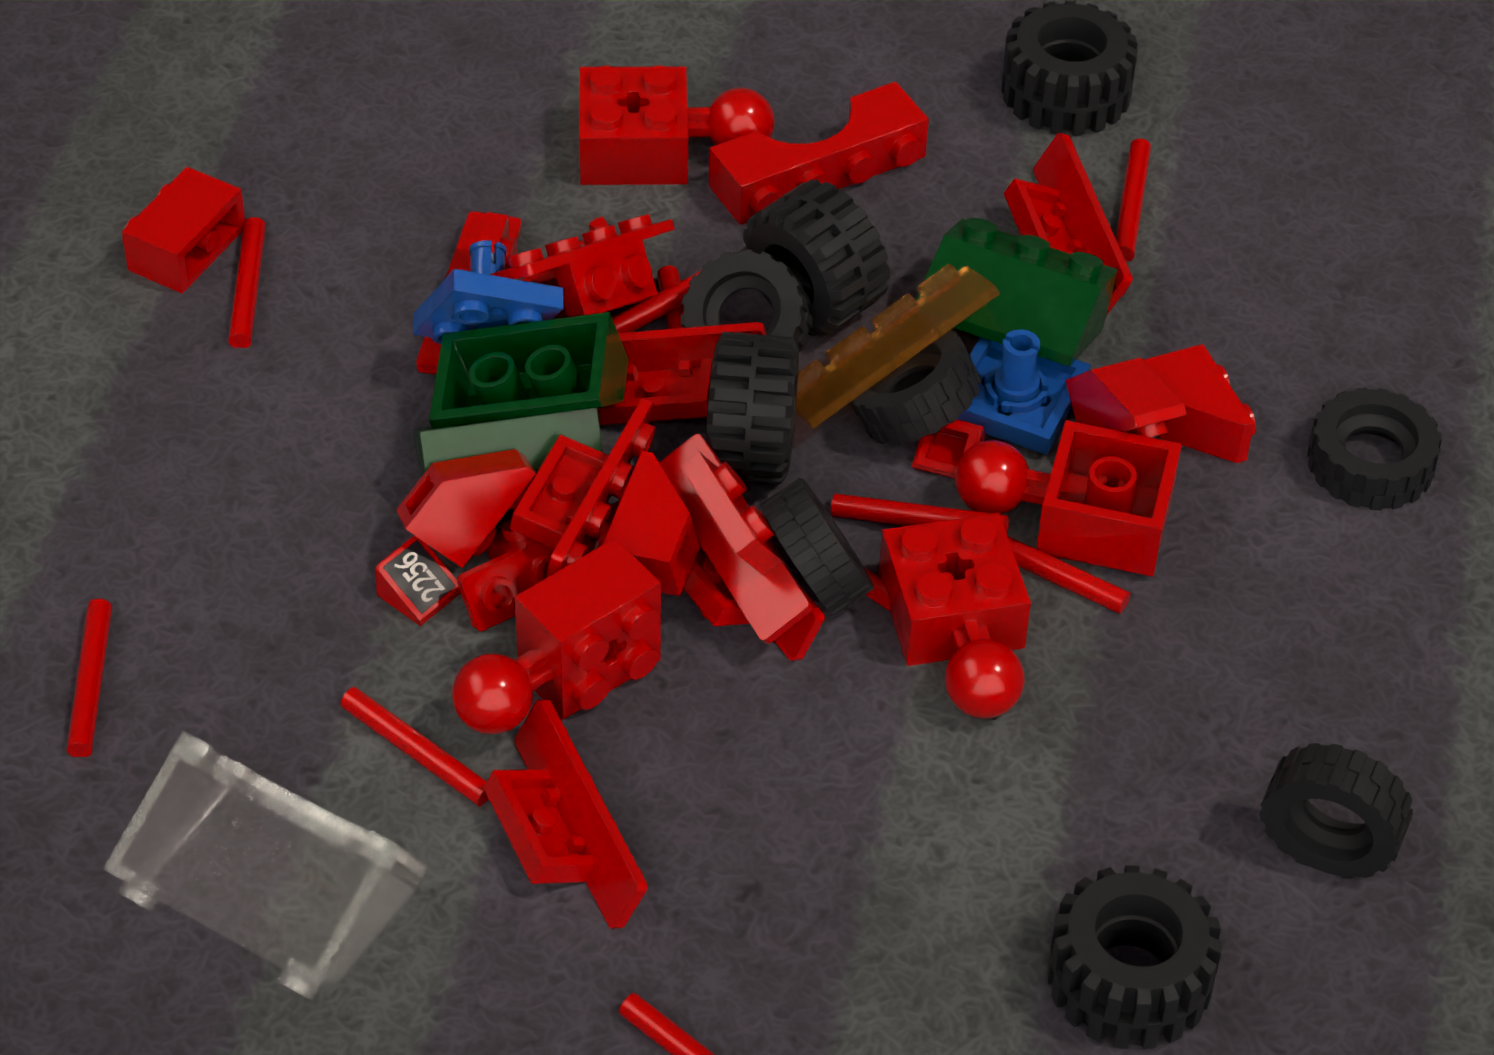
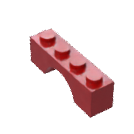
(881, 135)

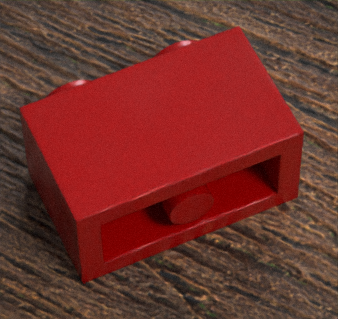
(183, 229)

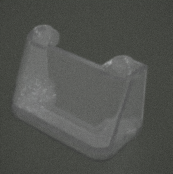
(262, 867)

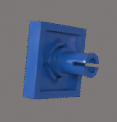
(482, 300)
(1019, 384)

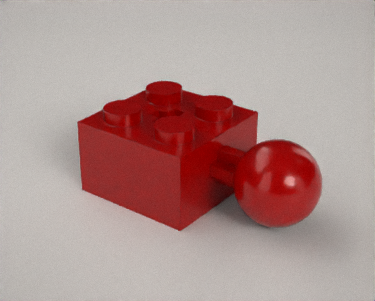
(640, 124)
(1099, 502)
(960, 601)
(574, 642)

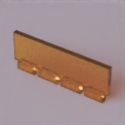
(899, 335)

